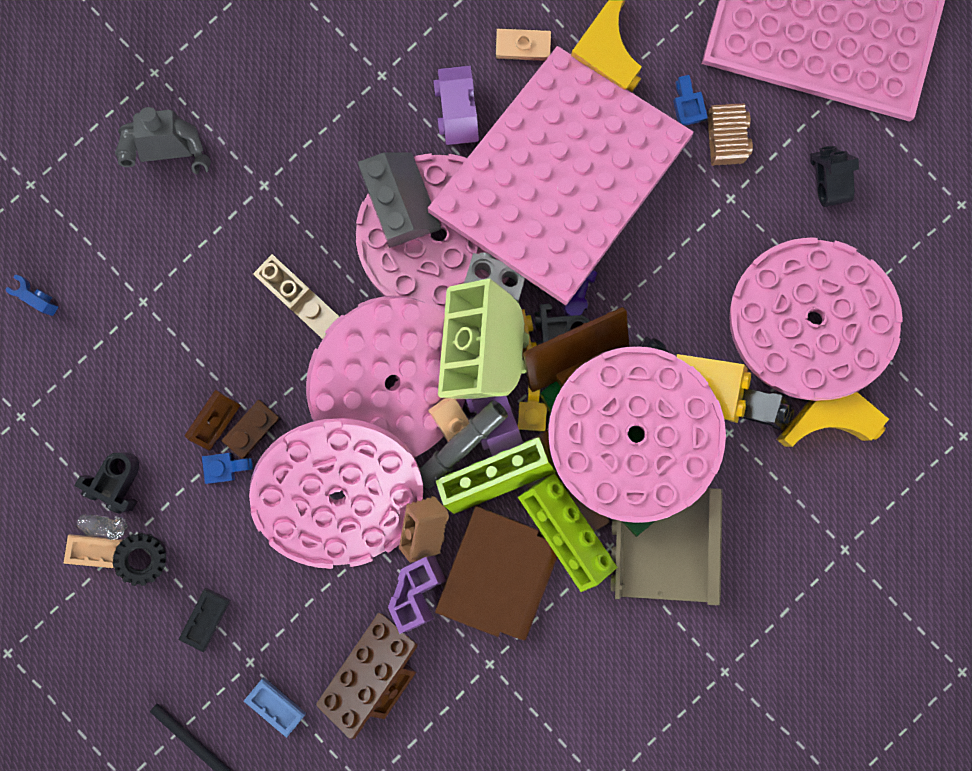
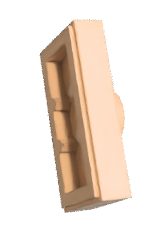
(523, 44)
(449, 417)
(90, 551)

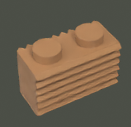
(729, 134)
(423, 529)

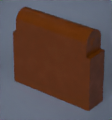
(497, 575)

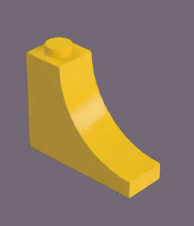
(604, 50)
(846, 413)

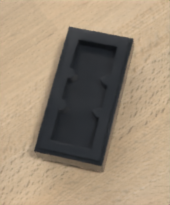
(204, 619)

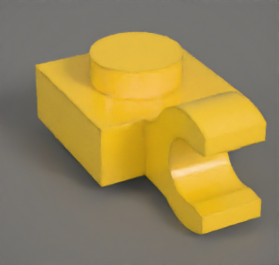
(532, 413)

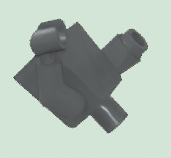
(159, 137)

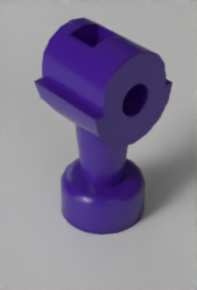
(578, 302)

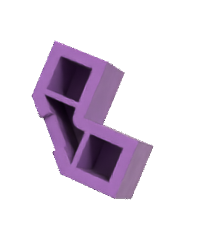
(458, 105)
(506, 434)
(408, 604)

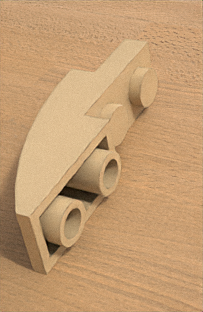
(296, 295)

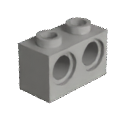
(497, 271)

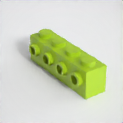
(495, 475)
(568, 532)

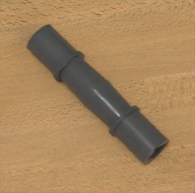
(462, 443)

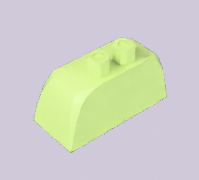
(481, 342)

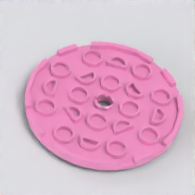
(421, 266)
(364, 349)
(805, 358)
(679, 445)
(321, 458)

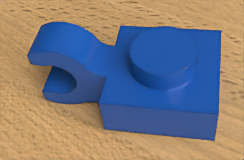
(690, 105)
(37, 299)
(222, 467)

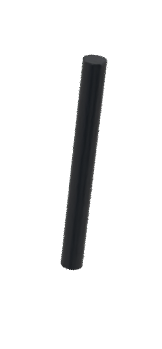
(188, 739)

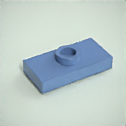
(275, 707)

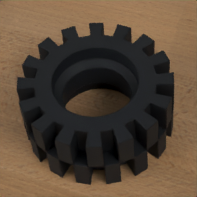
(146, 575)

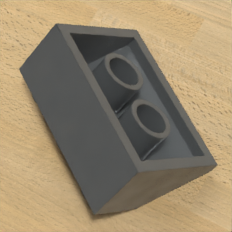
(398, 196)

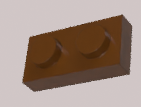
(212, 420)
(251, 429)

